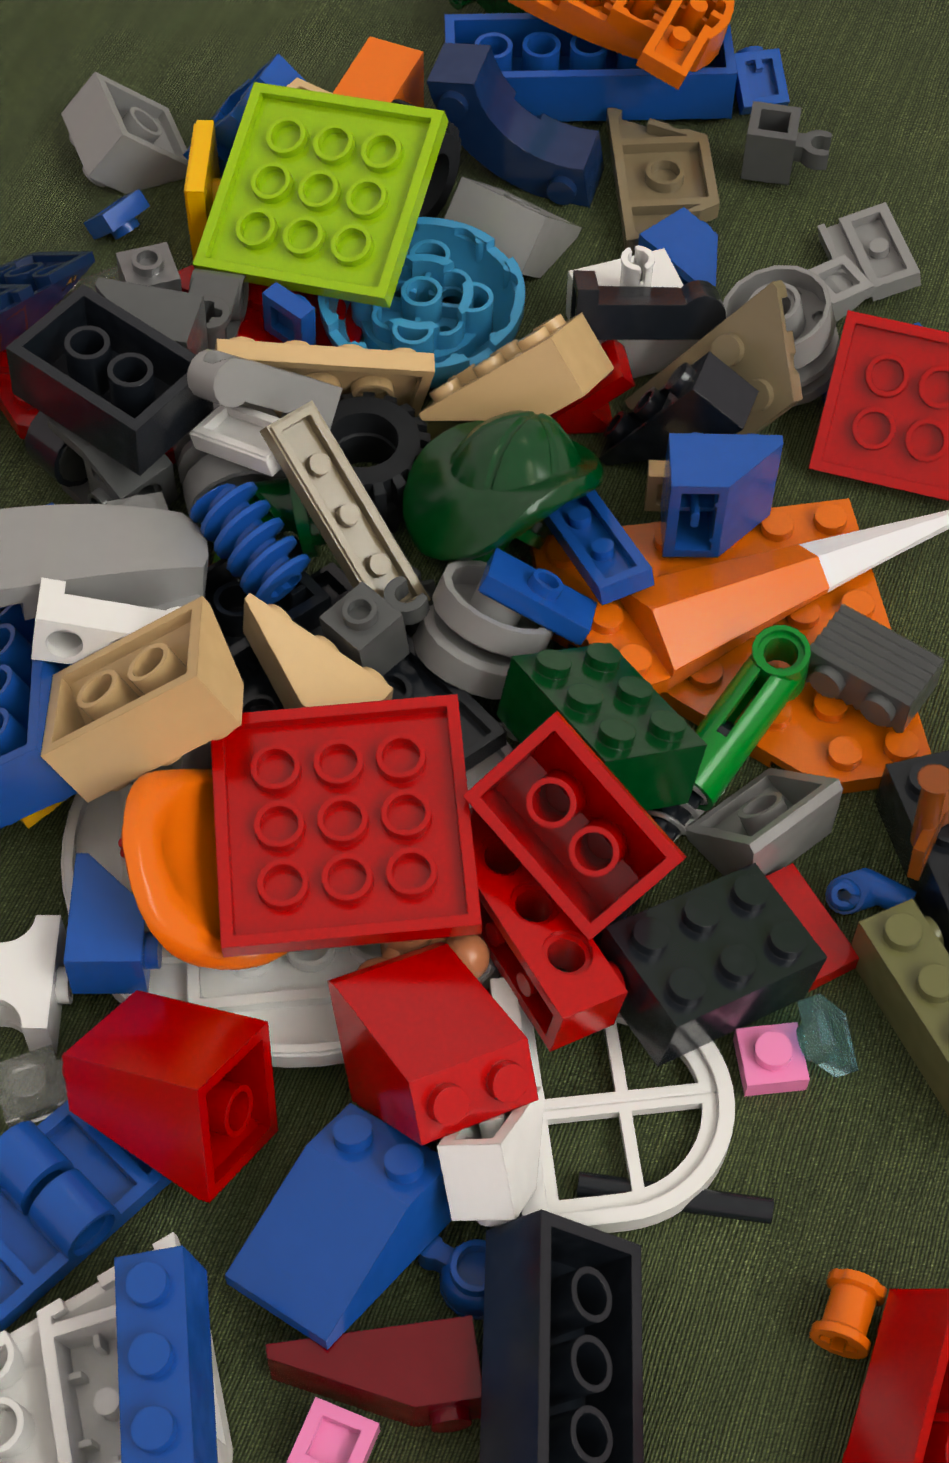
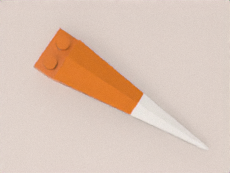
(718, 606)

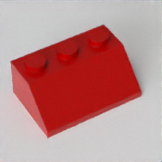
(574, 826)
(907, 1384)

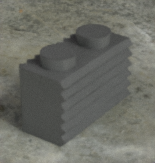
(872, 669)

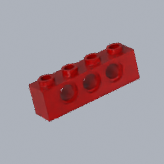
(525, 952)

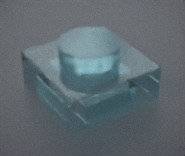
(826, 1036)

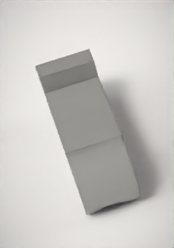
(237, 380)

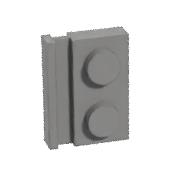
(875, 247)

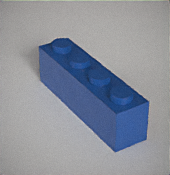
(164, 1358)

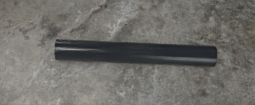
(707, 1202)

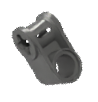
(224, 301)

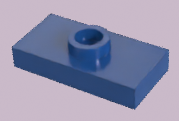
(538, 596)

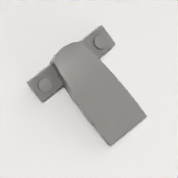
(108, 552)

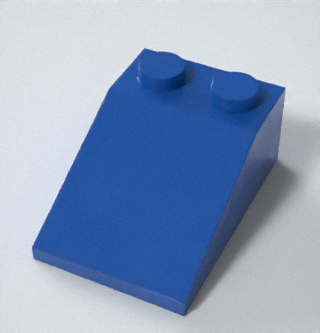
(342, 1226)

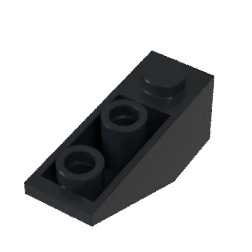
(696, 399)

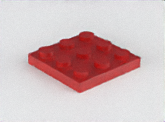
(888, 407)

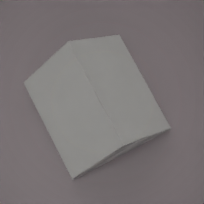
(768, 821)

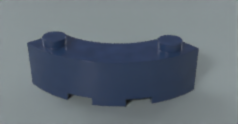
(507, 139)

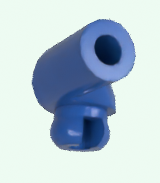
(865, 890)

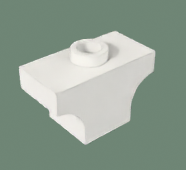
(35, 982)

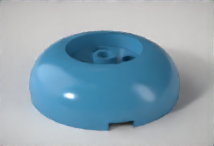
(451, 265)

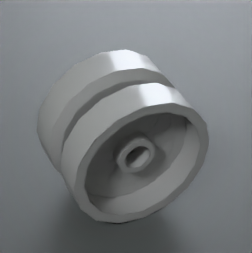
(471, 636)

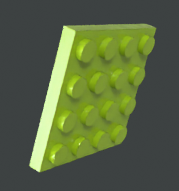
(322, 193)

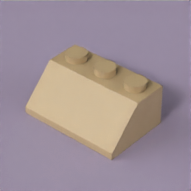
(142, 702)

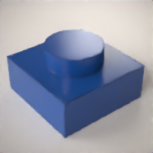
(118, 217)
(288, 315)

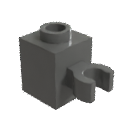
(776, 143)
(373, 627)

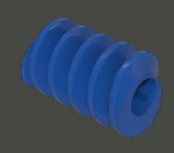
(249, 542)

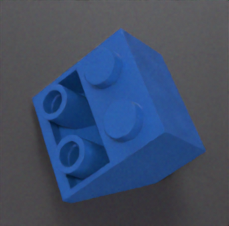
(716, 490)

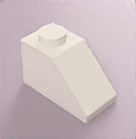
(493, 1165)

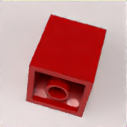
(429, 1045)
(177, 1088)

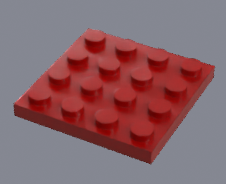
(344, 827)

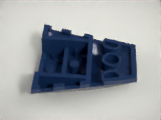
(35, 286)

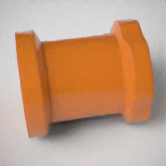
(848, 1313)

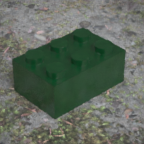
(612, 712)

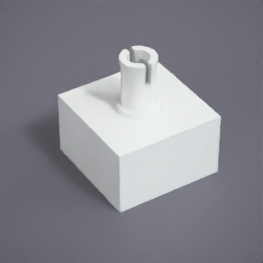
(642, 269)

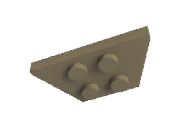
(659, 173)
(757, 349)

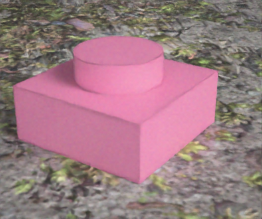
(770, 1059)
(334, 1436)

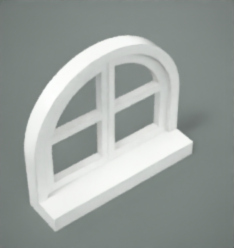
(668, 1196)

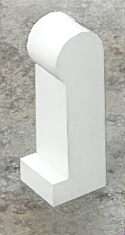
(78, 626)

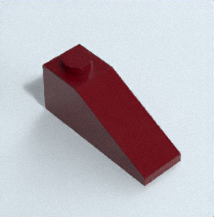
(400, 1372)

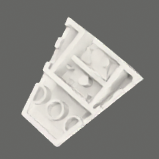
(64, 1382)

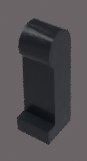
(646, 311)

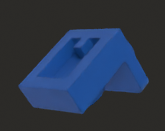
(759, 78)

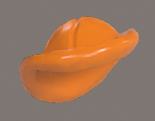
(174, 865)

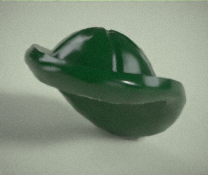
(493, 483)

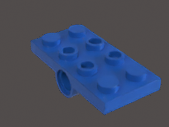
(60, 1201)

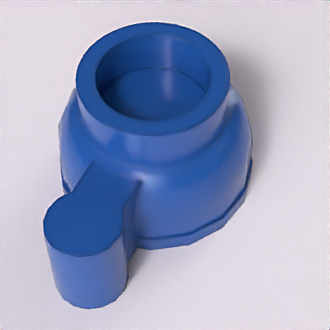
(460, 1274)

